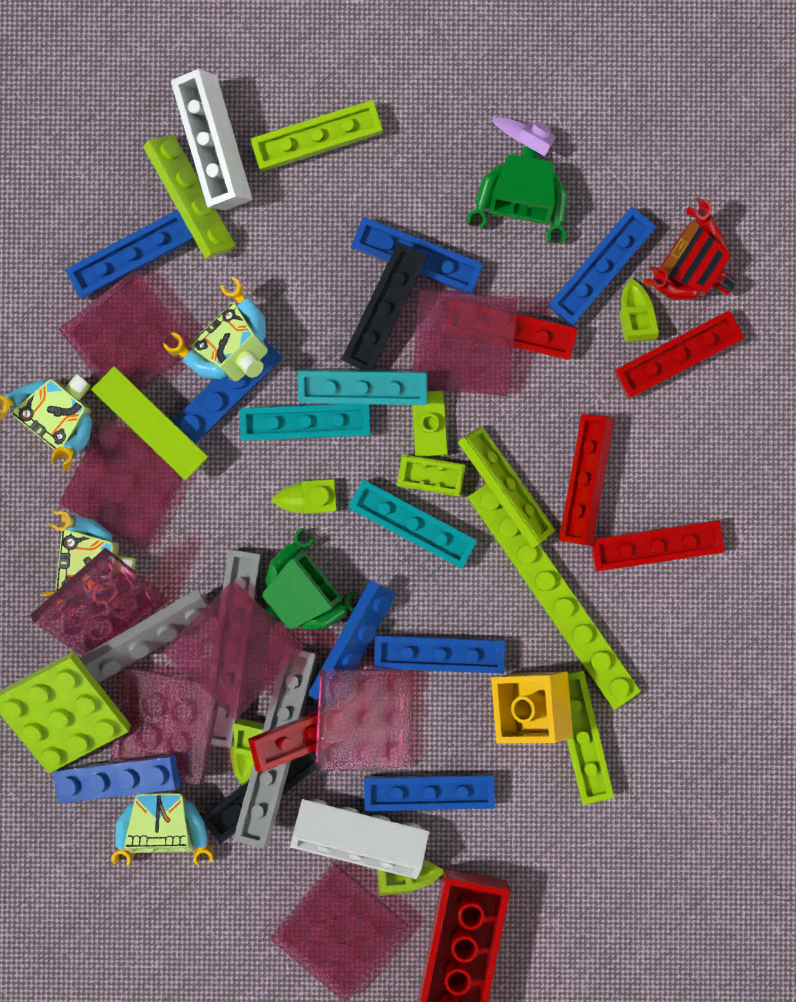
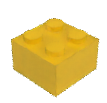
(532, 707)

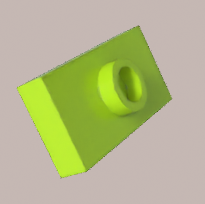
(430, 426)
(431, 475)

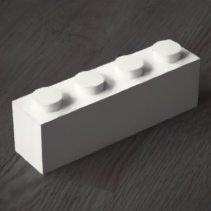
(211, 140)
(360, 838)

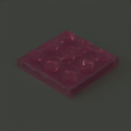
(126, 332)
(465, 341)
(122, 485)
(98, 604)
(233, 650)
(167, 719)
(364, 719)
(339, 931)

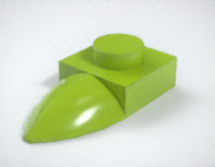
(637, 314)
(308, 497)
(240, 751)
(396, 884)

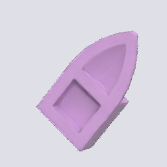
(533, 135)

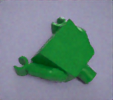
(523, 191)
(300, 591)

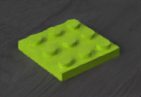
(61, 712)

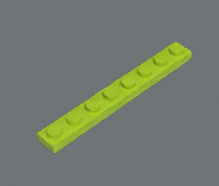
(557, 601)

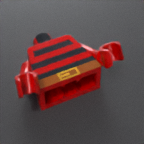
(695, 260)

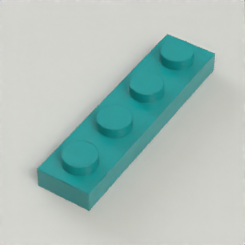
(363, 386)
(304, 422)
(412, 524)

